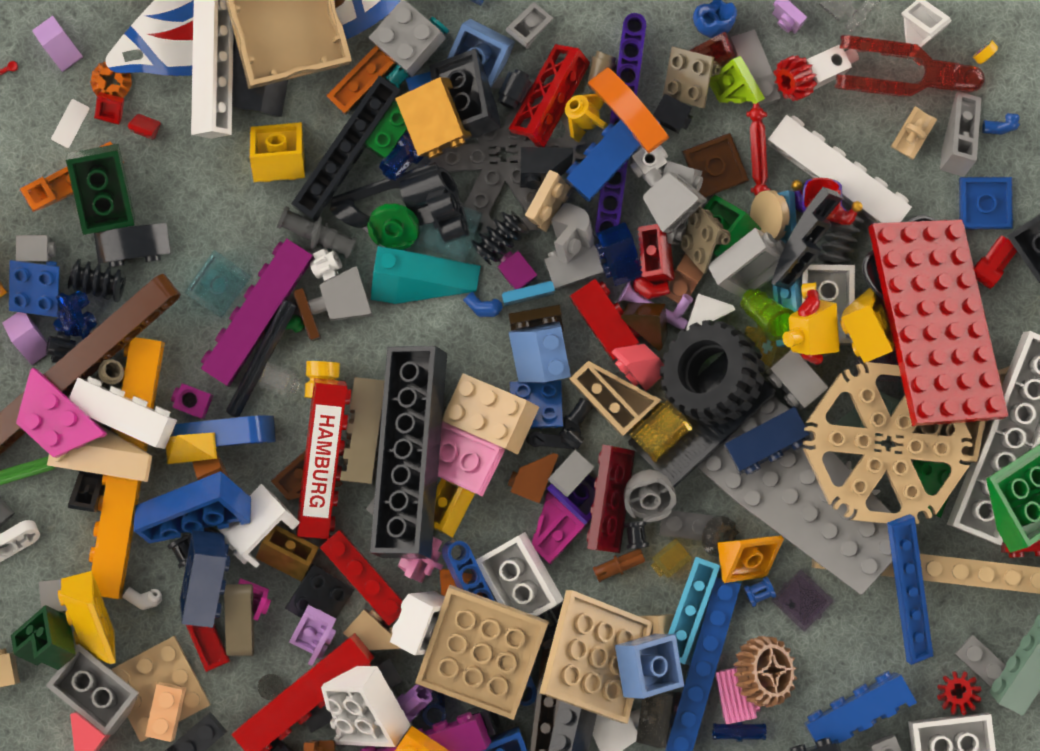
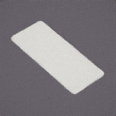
(70, 123)

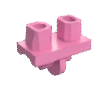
(419, 568)

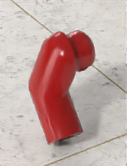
(649, 290)

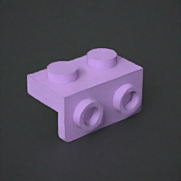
(789, 16)
(314, 631)

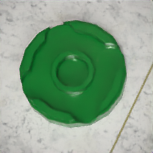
(393, 226)

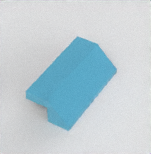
(692, 606)

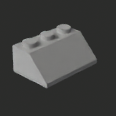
(94, 691)

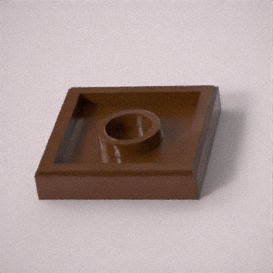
(719, 163)

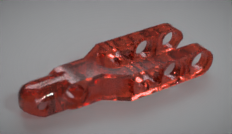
(937, 73)

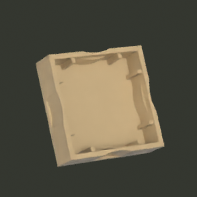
(287, 38)

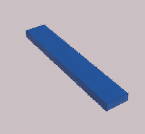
(910, 589)

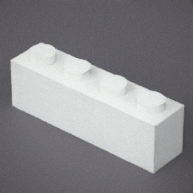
(122, 413)

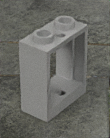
(727, 266)

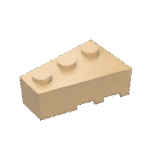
(613, 397)

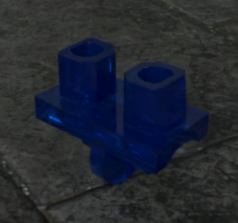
(70, 316)

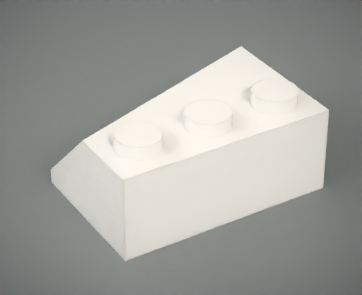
(364, 709)

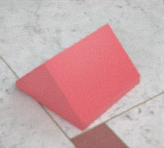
(86, 735)

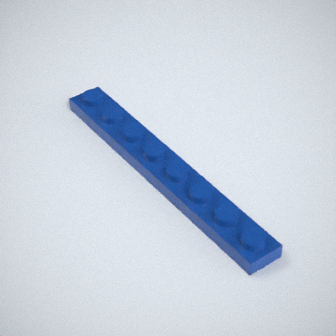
(703, 666)

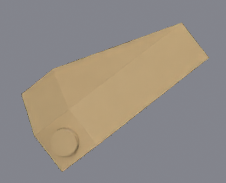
(107, 457)

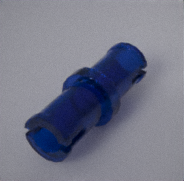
(739, 731)

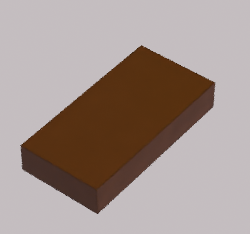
(308, 318)

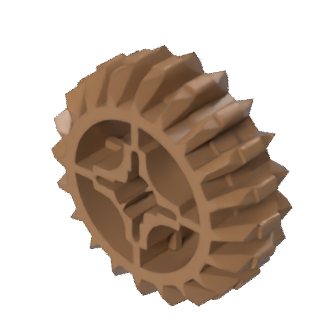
(761, 655)

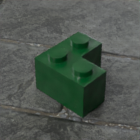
(45, 639)

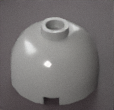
(649, 495)

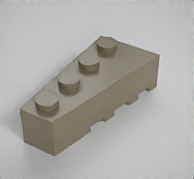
(363, 431)

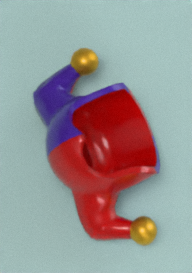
(811, 189)

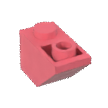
(639, 365)

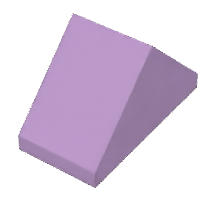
(57, 43)
(26, 337)

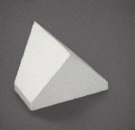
(923, 22)

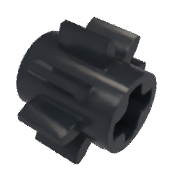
(59, 346)

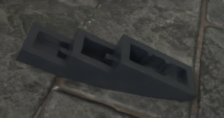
(801, 245)

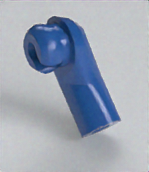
(1000, 128)
(484, 308)

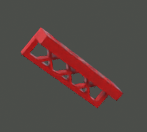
(555, 94)

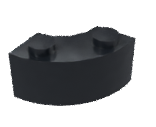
(132, 243)

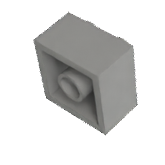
(407, 37)
(796, 380)

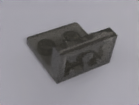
(657, 718)

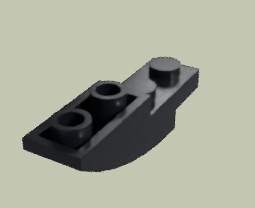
(200, 736)

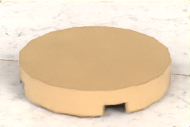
(770, 213)

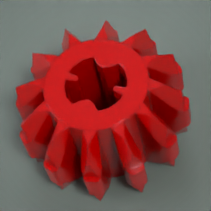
(795, 78)
(950, 690)

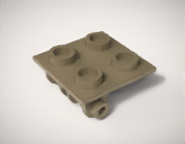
(689, 76)
(701, 237)

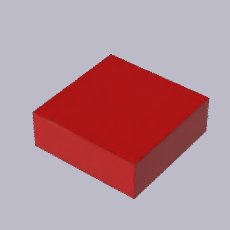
(109, 108)

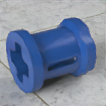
(755, 598)

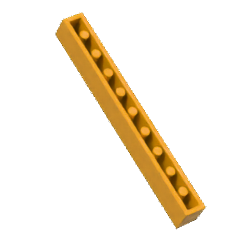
(121, 495)

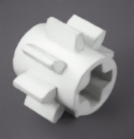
(325, 264)

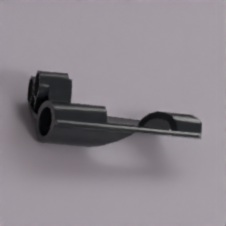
(425, 191)

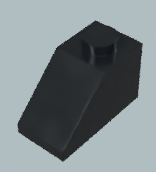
(539, 160)

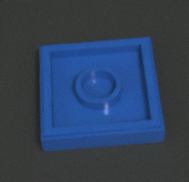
(985, 202)

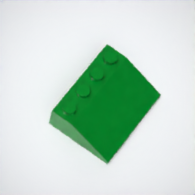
(1016, 500)

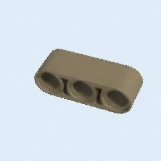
(239, 619)

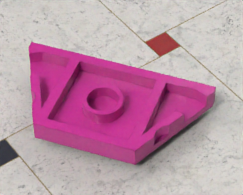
(53, 418)

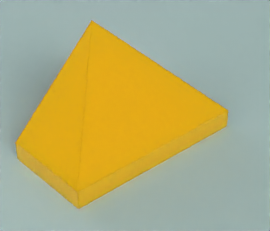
(191, 448)

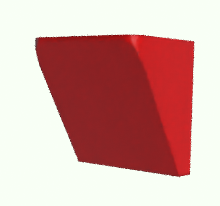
(144, 126)

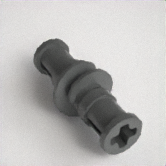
(316, 232)

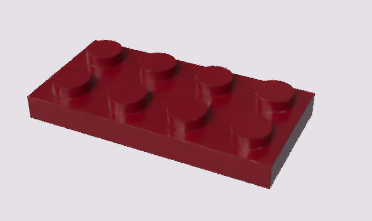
(609, 508)

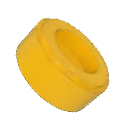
(985, 52)

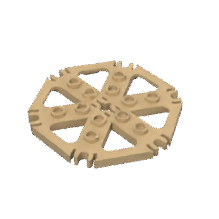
(874, 464)

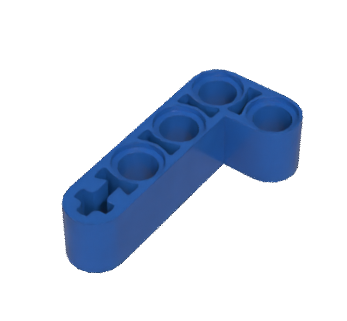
(232, 430)

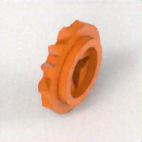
(99, 84)

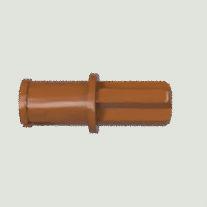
(619, 564)

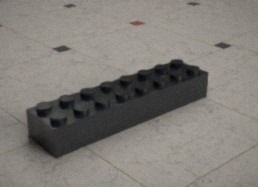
(409, 452)

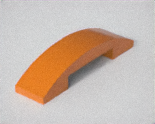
(629, 109)
(49, 190)

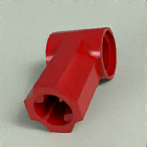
(991, 267)

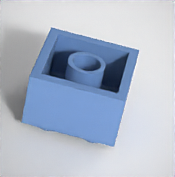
(649, 665)

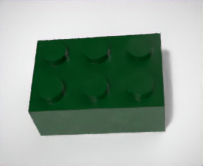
(100, 189)

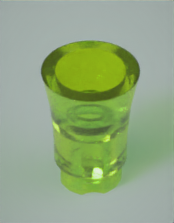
(766, 313)

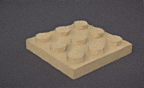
(160, 664)

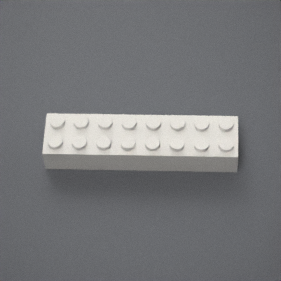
(1002, 441)

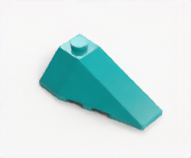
(412, 276)

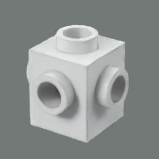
(641, 167)

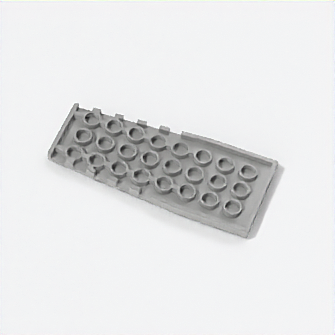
(794, 506)

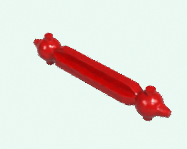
(758, 149)

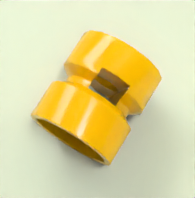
(320, 370)

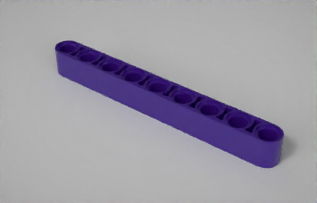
(632, 65)

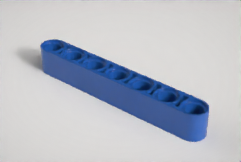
(475, 585)

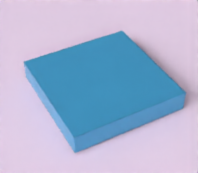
(528, 293)

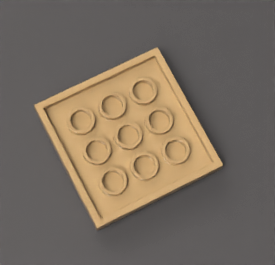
(481, 652)
(584, 658)

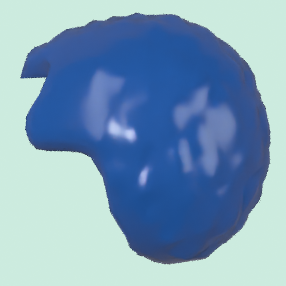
(714, 18)

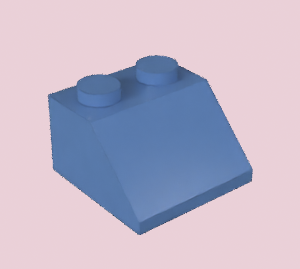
(491, 46)
(540, 353)

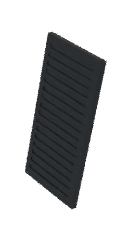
(703, 438)

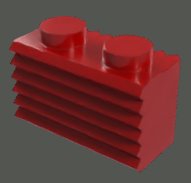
(655, 254)

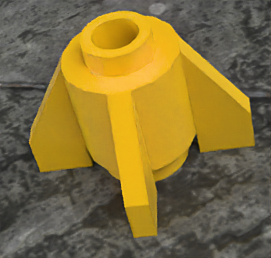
(584, 114)

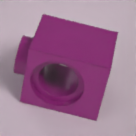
(516, 270)
(203, 400)

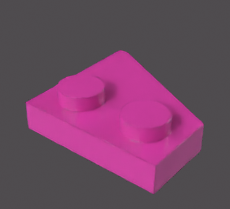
(555, 529)

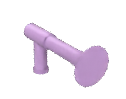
(673, 318)

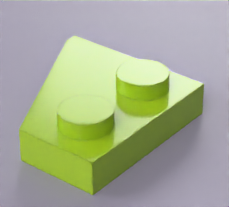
(735, 84)

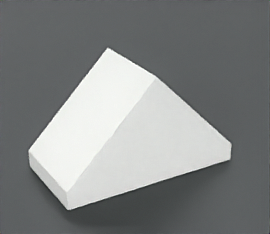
(708, 309)

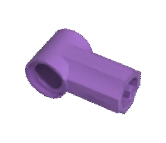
(414, 701)

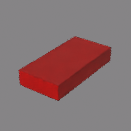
(208, 646)

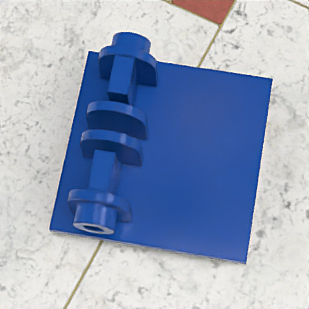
(34, 288)
(548, 399)

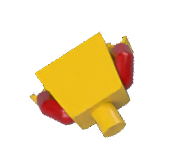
(813, 327)

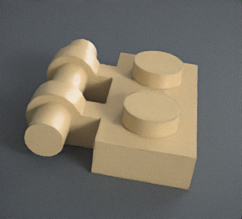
(548, 200)

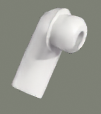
(145, 600)

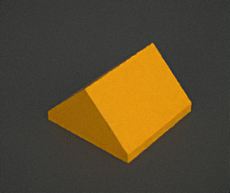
(748, 557)

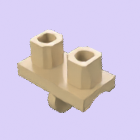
(913, 133)

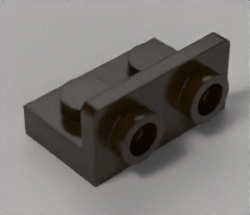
(535, 317)

